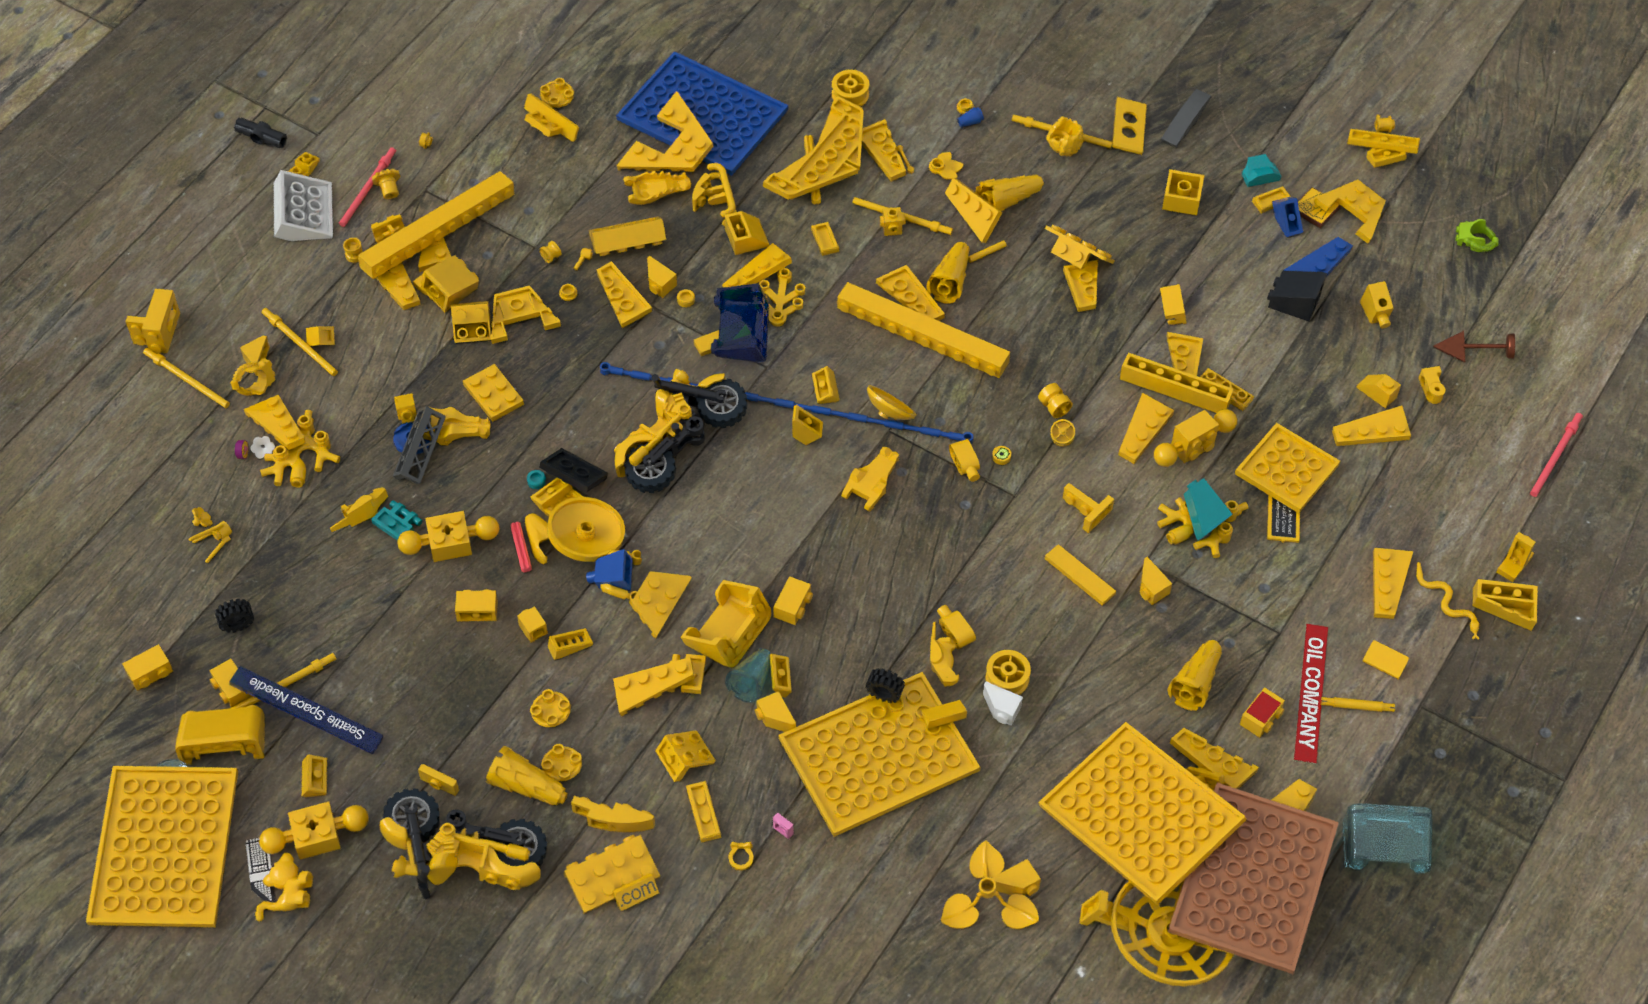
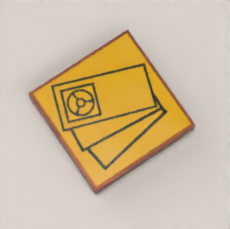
(1314, 213)

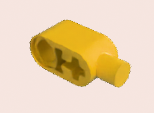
(965, 459)
(955, 627)

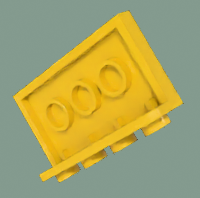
(602, 873)

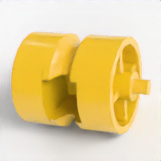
(1055, 400)
(1062, 433)

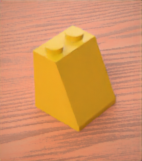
(449, 282)

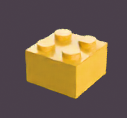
(1183, 192)

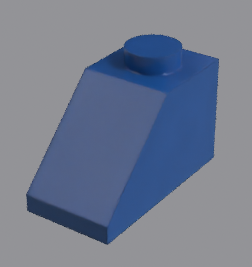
(1288, 215)

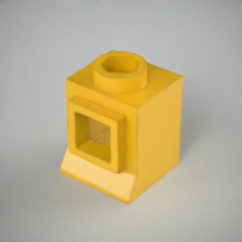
(405, 408)

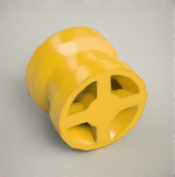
(550, 252)

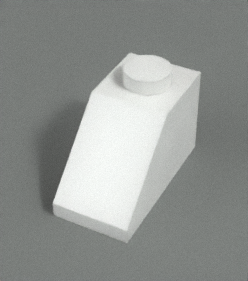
(1002, 703)

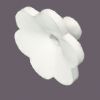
(260, 450)

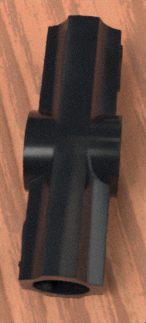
(260, 132)

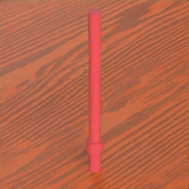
(384, 162)
(1570, 429)

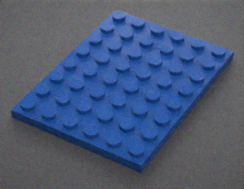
(727, 110)

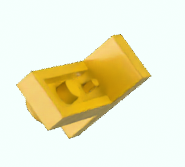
(1092, 510)
(1517, 557)
(1100, 909)

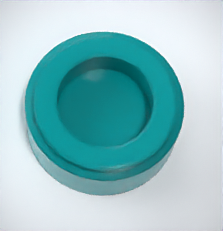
(536, 479)

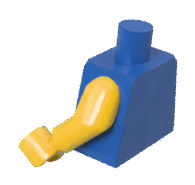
(614, 573)

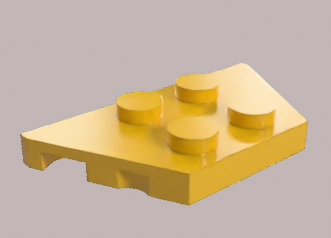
(658, 598)

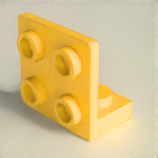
(683, 752)

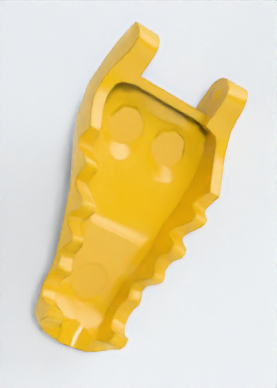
(653, 186)

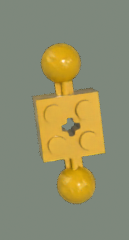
(1194, 437)
(448, 536)
(314, 830)

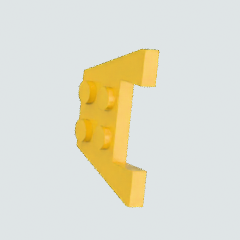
(1359, 201)
(519, 306)

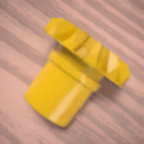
(387, 181)

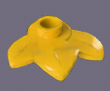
(945, 166)

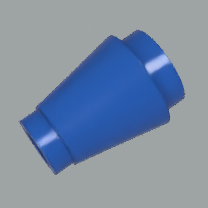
(971, 117)

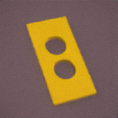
(1120, 141)

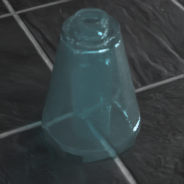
(750, 676)

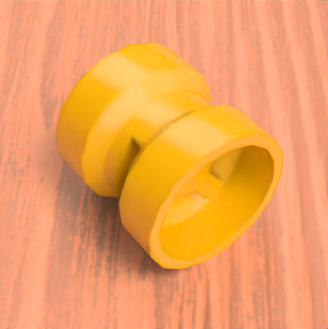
(352, 249)

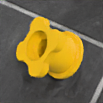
(1384, 124)

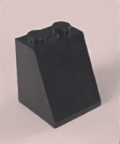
(1297, 293)

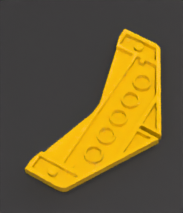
(832, 158)

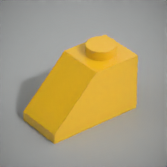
(660, 277)
(1380, 388)
(805, 426)
(1153, 583)
(774, 713)
(1018, 880)

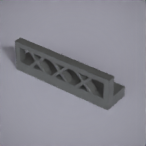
(412, 444)

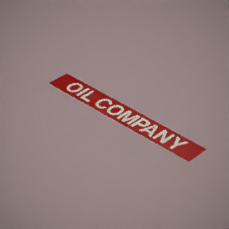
(1311, 693)

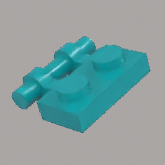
(392, 524)

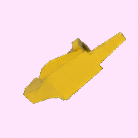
(362, 509)
(942, 658)

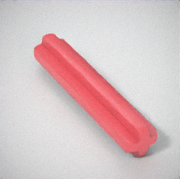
(521, 548)

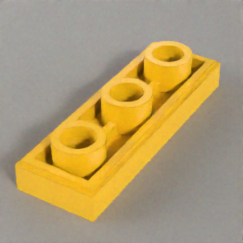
(1240, 397)

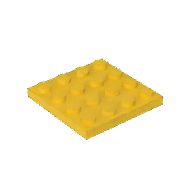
(1287, 467)

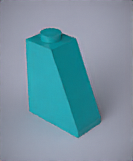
(1204, 508)

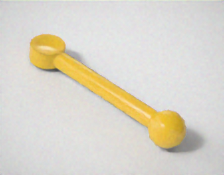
(910, 169)

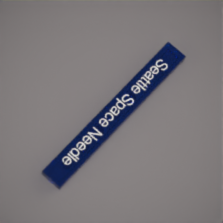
(306, 710)

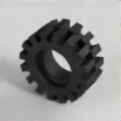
(234, 615)
(885, 685)

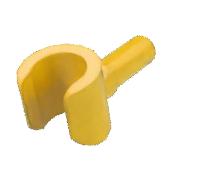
(585, 254)

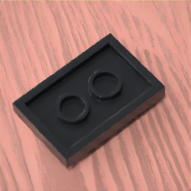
(573, 470)

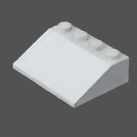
(302, 207)

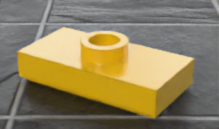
(438, 780)

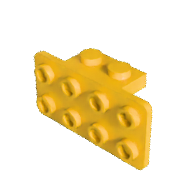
(1072, 250)

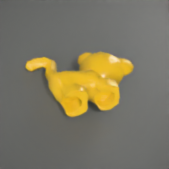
(285, 876)

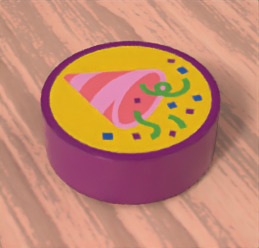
(241, 449)

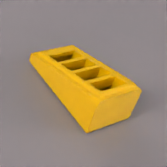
(559, 650)

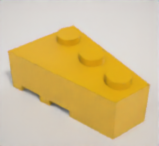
(1507, 601)

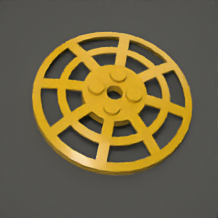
(1161, 940)

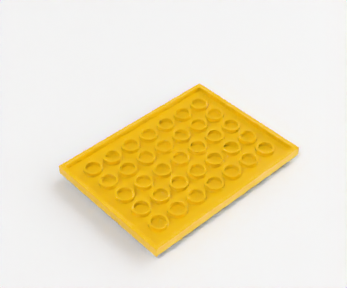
(876, 756)
(1142, 812)
(163, 846)

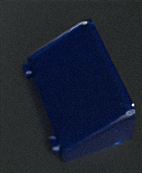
(742, 323)

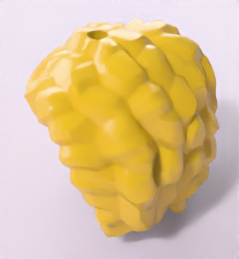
(1065, 136)

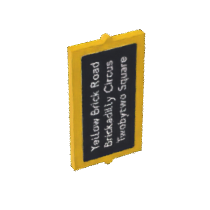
(1282, 522)

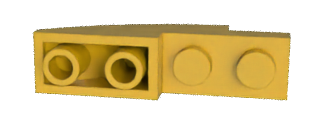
(619, 819)

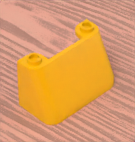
(732, 625)
(221, 732)

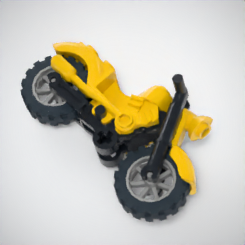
(676, 426)
(494, 853)

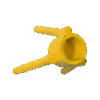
(220, 531)

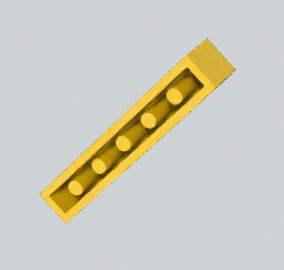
(1175, 383)

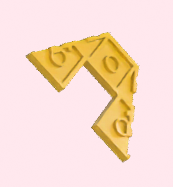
(683, 154)

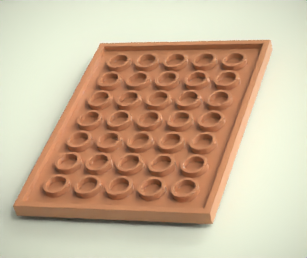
(1258, 884)

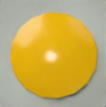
(557, 93)
(550, 708)
(562, 763)

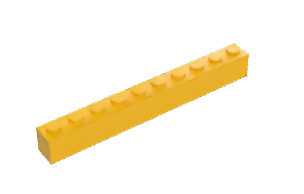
(436, 225)
(923, 330)

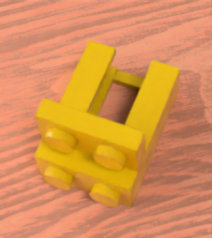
(159, 324)

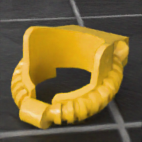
(265, 377)

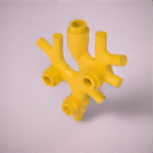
(282, 457)
(1220, 534)

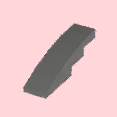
(1186, 118)

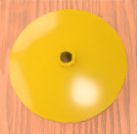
(585, 528)

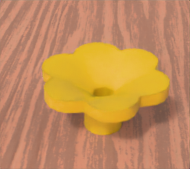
(201, 517)

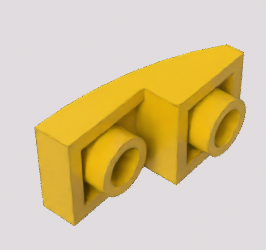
(305, 164)
(699, 193)

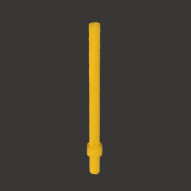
(1030, 122)
(934, 226)
(276, 321)
(160, 360)
(316, 666)

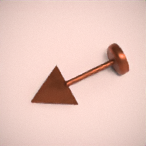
(1456, 346)

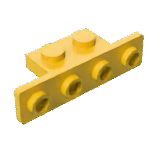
(548, 120)

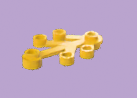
(779, 315)

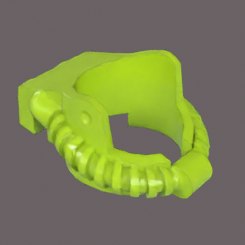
(1477, 244)

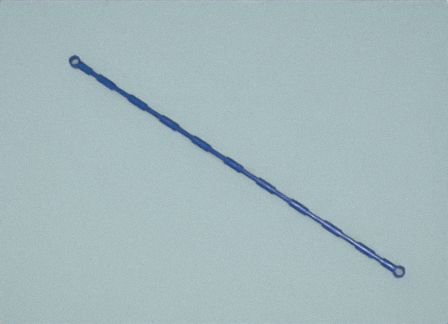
(814, 409)

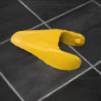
(537, 533)

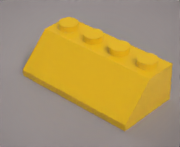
(627, 235)

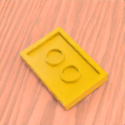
(493, 392)

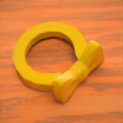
(735, 846)

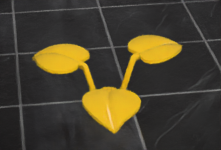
(987, 863)

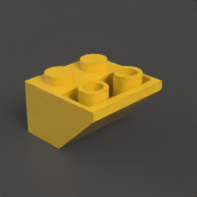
(744, 232)
(471, 321)

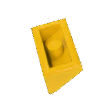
(825, 386)
(1386, 659)
(780, 674)
(944, 714)
(314, 776)

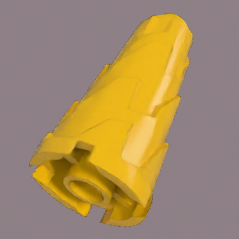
(1009, 191)
(949, 275)
(1195, 678)
(518, 775)

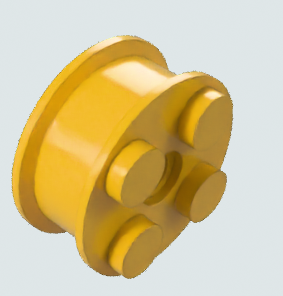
(851, 86)
(1009, 671)

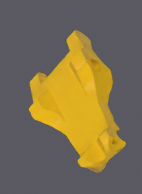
(457, 426)
(872, 479)

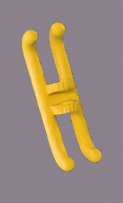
(721, 193)

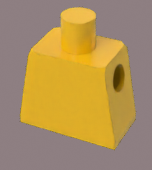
(1377, 304)

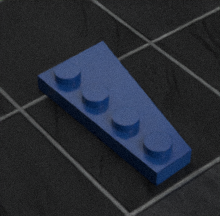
(1324, 258)

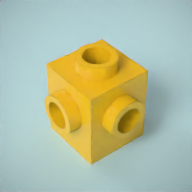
(892, 221)

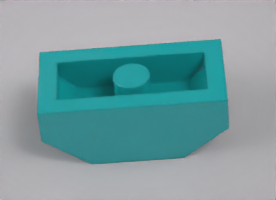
(1260, 171)

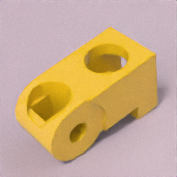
(1431, 384)

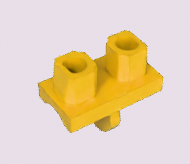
(387, 228)
(1208, 778)

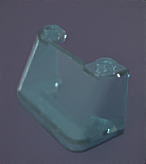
(1388, 835)

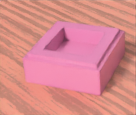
(783, 826)

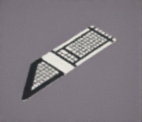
(259, 867)

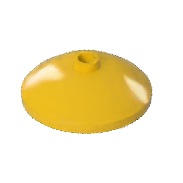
(889, 405)

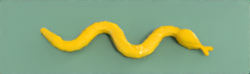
(1474, 624)

